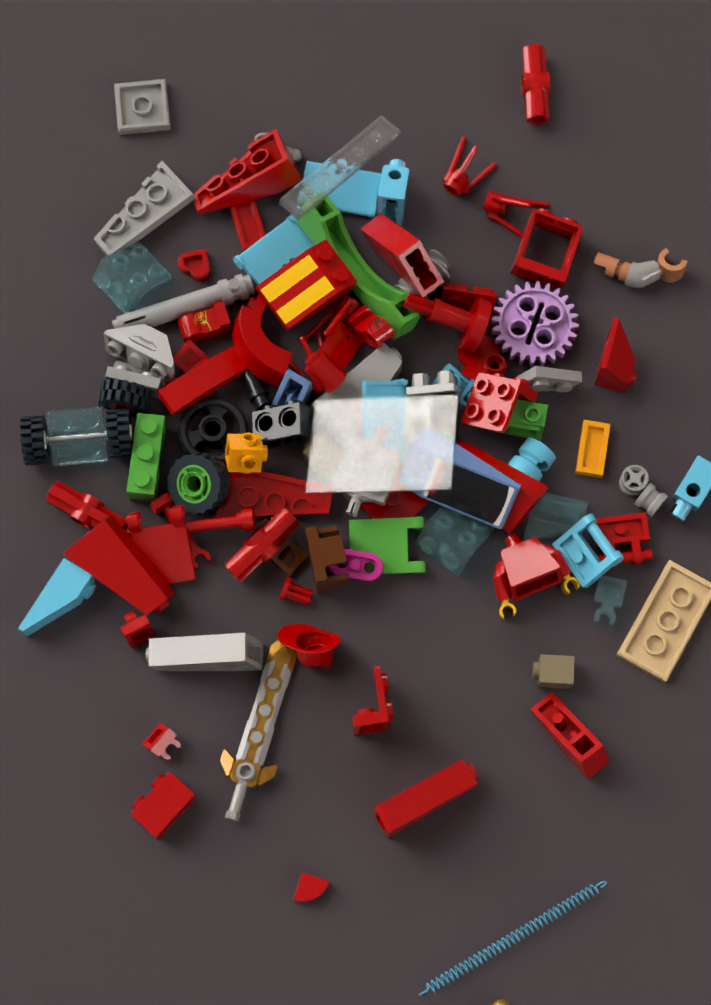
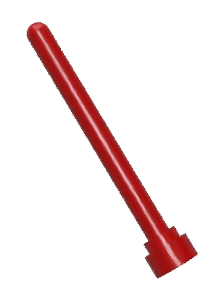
(243, 520)

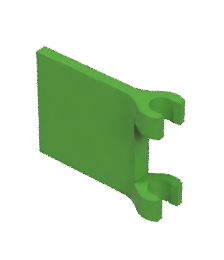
(388, 541)

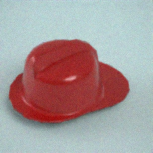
(312, 645)

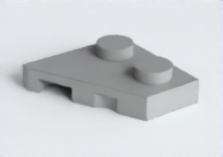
(551, 379)

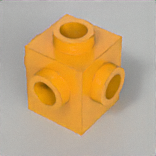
(245, 453)

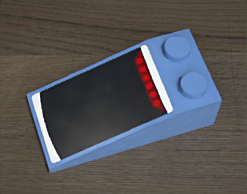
(476, 490)

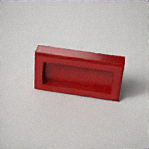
(247, 223)

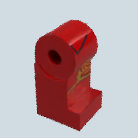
(205, 323)

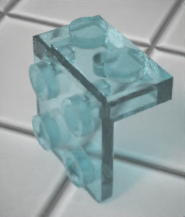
(130, 275)
(452, 538)

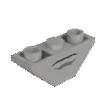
(142, 348)

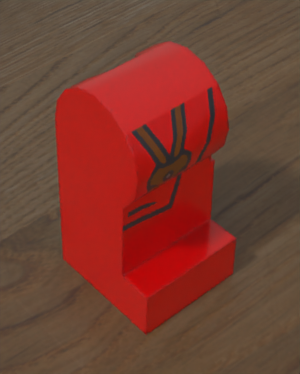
(370, 327)

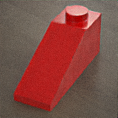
(571, 736)

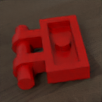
(624, 530)

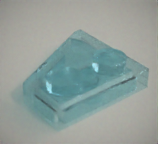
(554, 516)

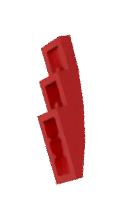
(202, 381)

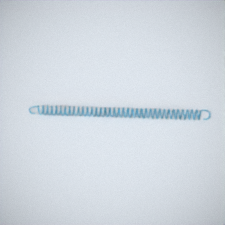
(512, 939)

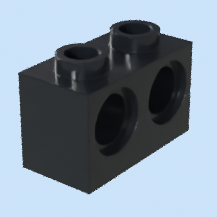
(283, 430)

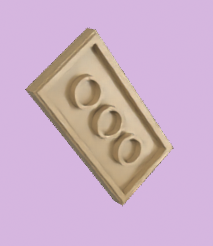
(666, 621)

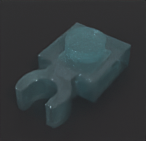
(609, 595)

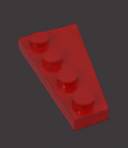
(269, 494)

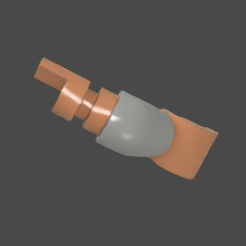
(644, 273)

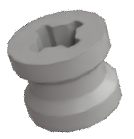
(633, 475)
(651, 500)

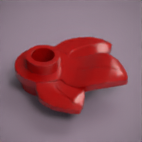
(485, 355)

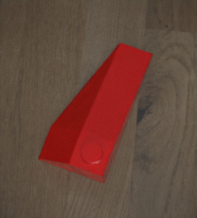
(258, 174)

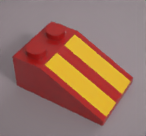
(307, 285)

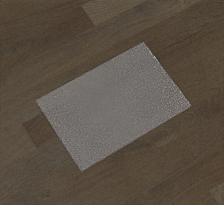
(382, 444)

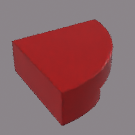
(310, 888)

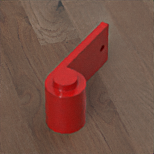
(332, 357)

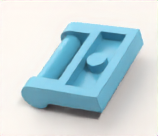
(581, 557)

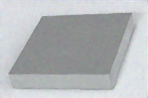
(142, 107)

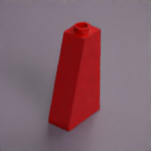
(403, 254)
(528, 495)
(121, 565)
(425, 797)

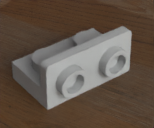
(126, 371)

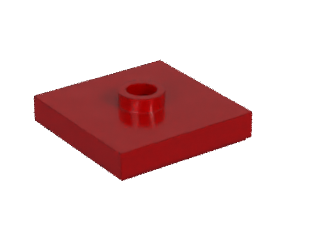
(398, 505)

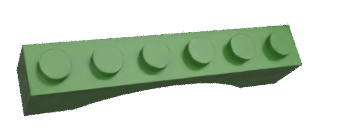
(383, 299)

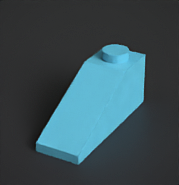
(61, 594)

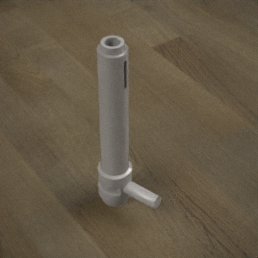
(160, 313)

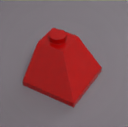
(617, 361)

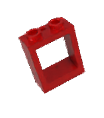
(539, 272)

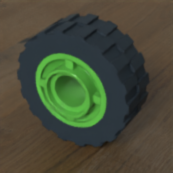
(213, 478)

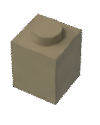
(554, 671)

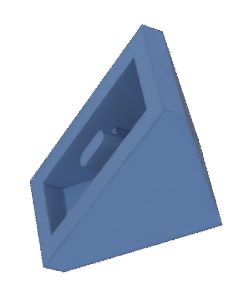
(293, 388)

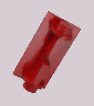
(460, 297)

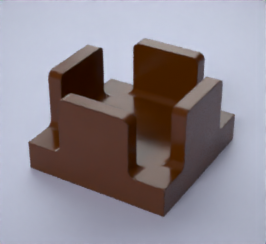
(326, 550)

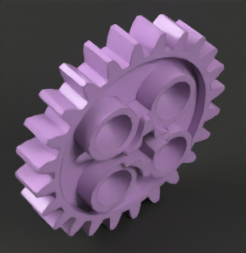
(557, 331)

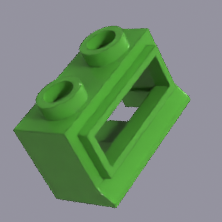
(527, 420)

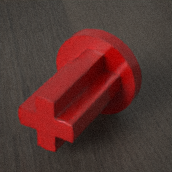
(295, 592)

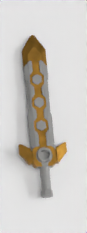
(259, 729)

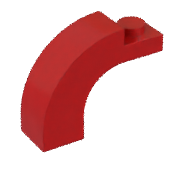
(253, 347)

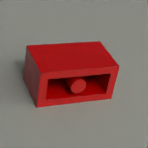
(162, 804)

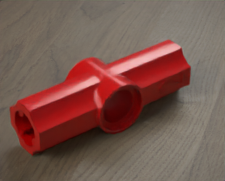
(535, 84)
(81, 507)
(262, 544)

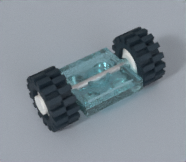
(76, 436)

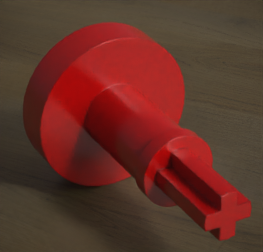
(470, 323)

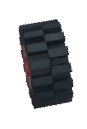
(123, 394)

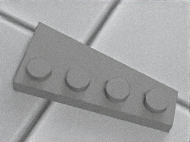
(151, 206)

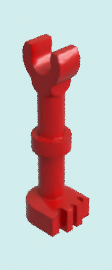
(164, 504)

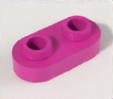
(356, 566)

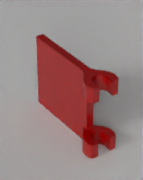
(165, 545)

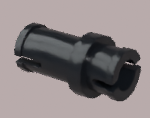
(258, 394)

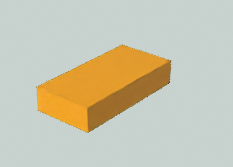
(592, 448)

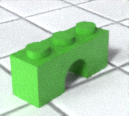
(145, 457)

